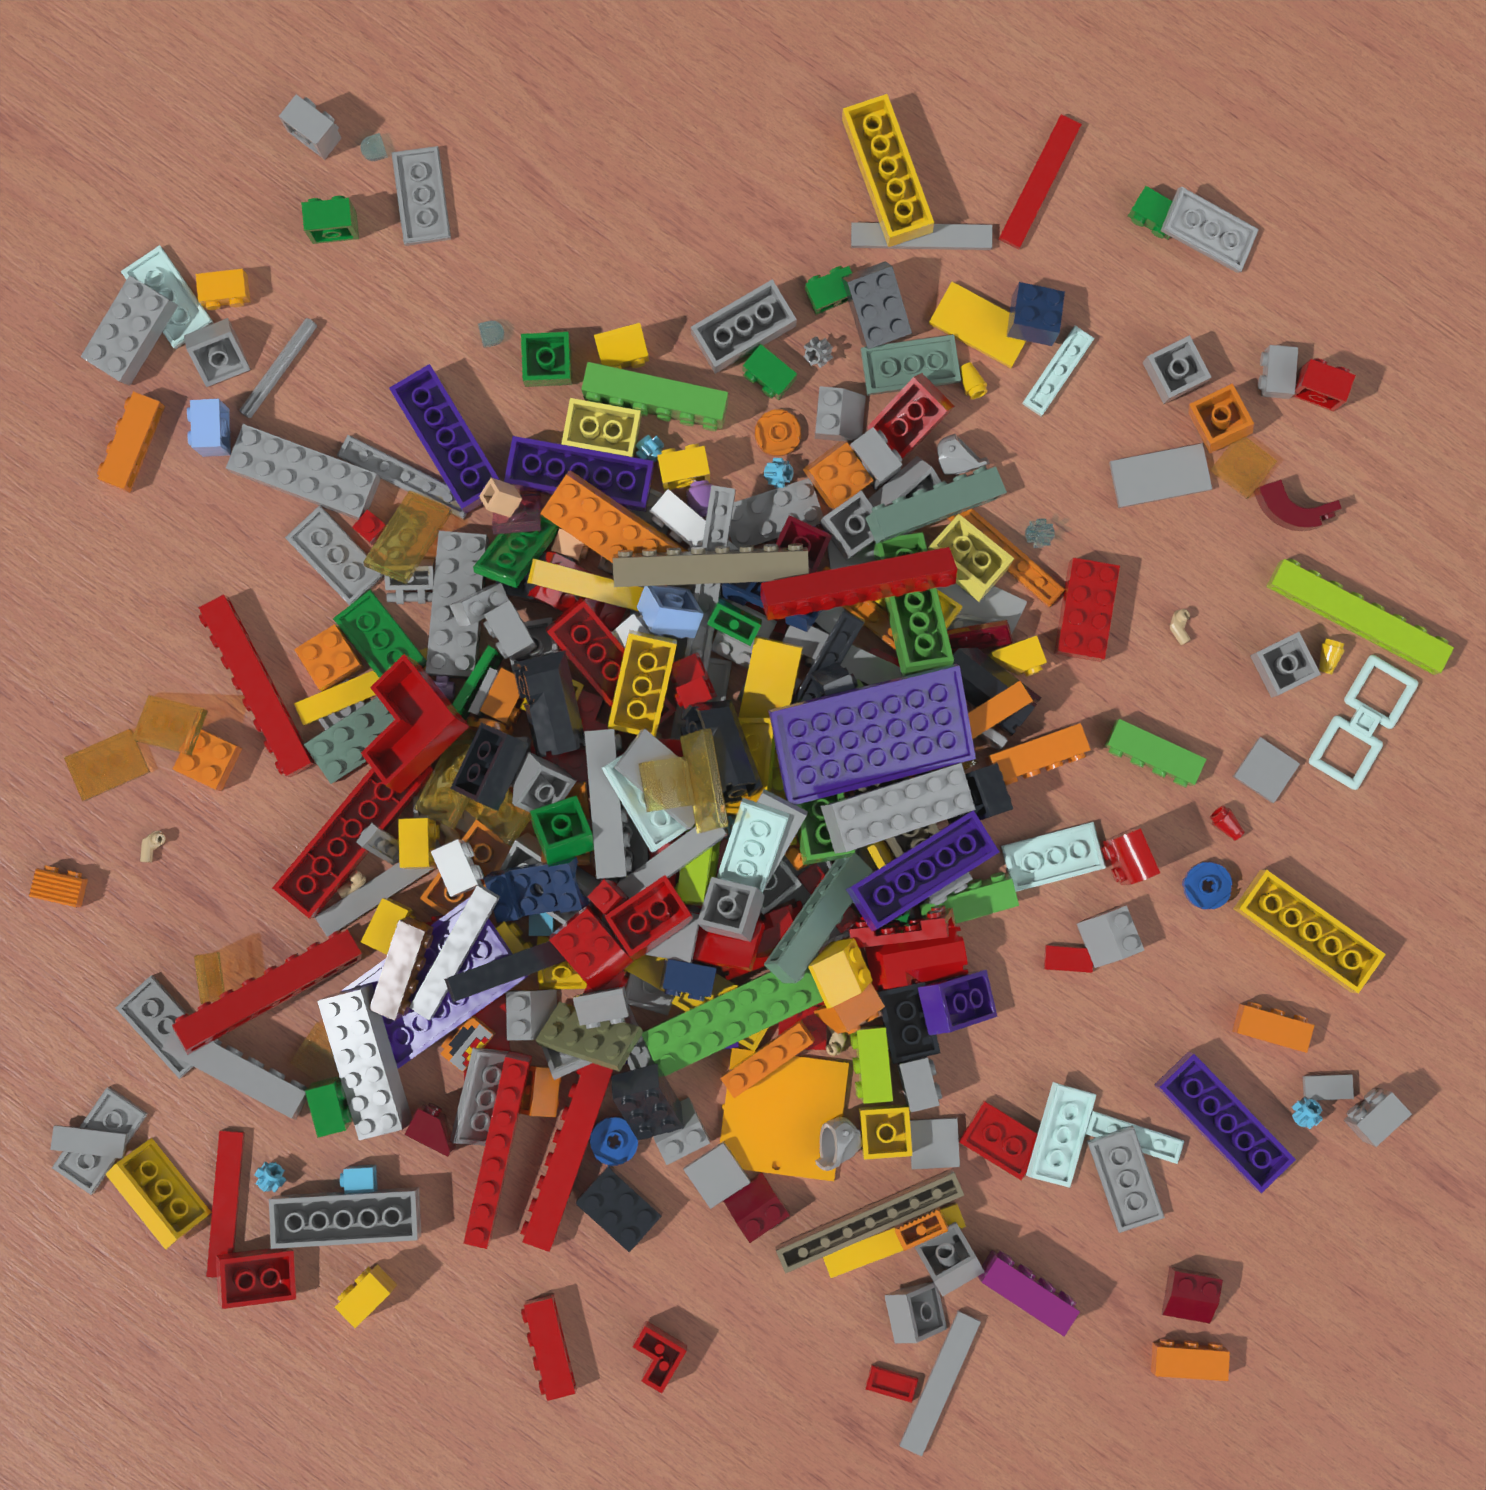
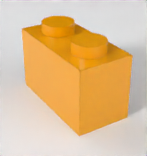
(223, 288)

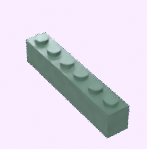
(935, 505)
(816, 920)

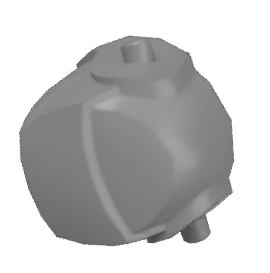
(957, 457)
(837, 1143)

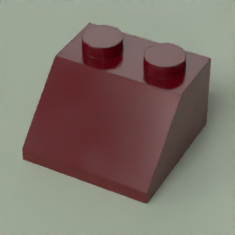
(811, 537)
(431, 1129)
(756, 1208)
(1191, 1295)

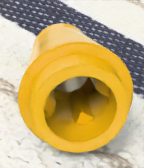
(973, 382)
(1330, 655)

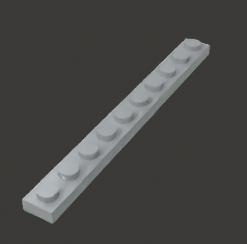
(715, 534)

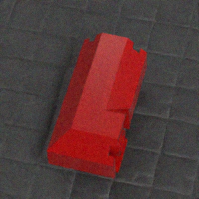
(776, 925)
(918, 960)

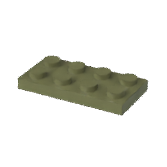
(601, 1045)

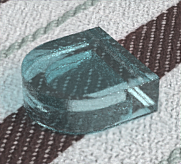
(373, 148)
(491, 333)

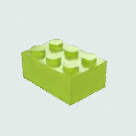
(872, 1064)

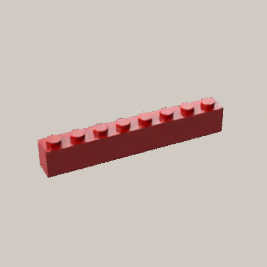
(858, 583)
(256, 685)
(267, 991)
(497, 1149)
(567, 1156)

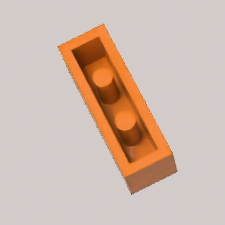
(1273, 1027)
(1190, 1360)

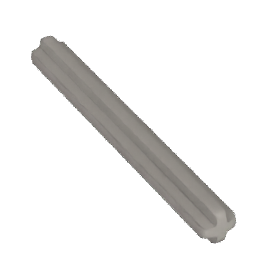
(278, 368)

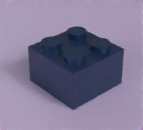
(1035, 314)
(688, 979)

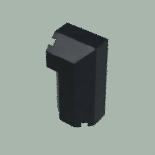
(986, 679)
(550, 703)
(733, 756)

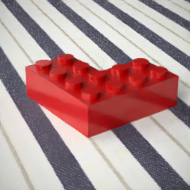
(421, 729)

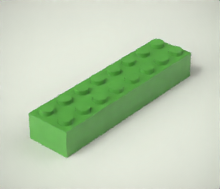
(728, 1019)

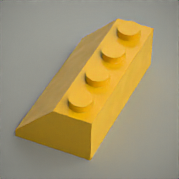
(158, 1193)

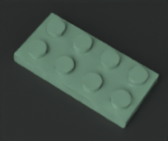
(893, 365)
(340, 746)

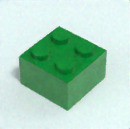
(330, 220)
(546, 359)
(562, 830)
(328, 1106)

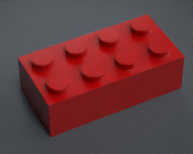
(1087, 609)

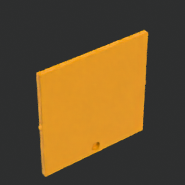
(780, 1117)

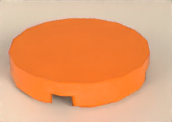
(777, 433)
(497, 725)

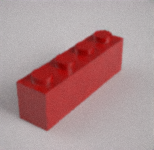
(550, 1347)

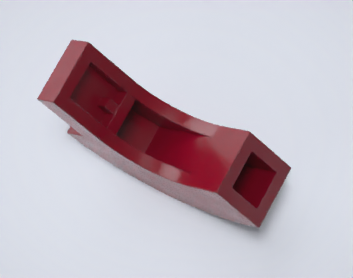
(1283, 512)

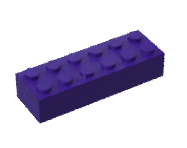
(444, 436)
(543, 465)
(922, 870)
(1225, 1122)

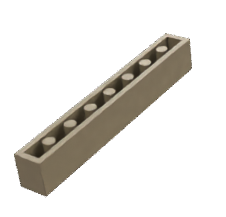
(709, 567)
(869, 1221)

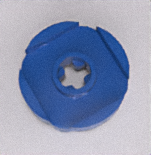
(1220, 889)
(601, 1146)

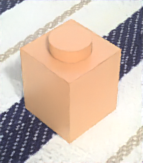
(500, 497)
(569, 546)

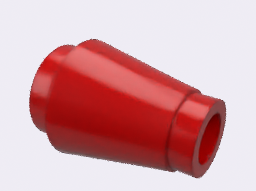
(1226, 822)

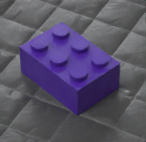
(957, 1002)

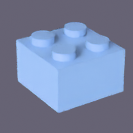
(209, 427)
(670, 611)

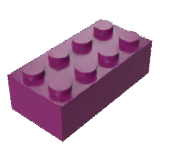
(1028, 1293)

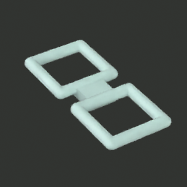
(1363, 722)

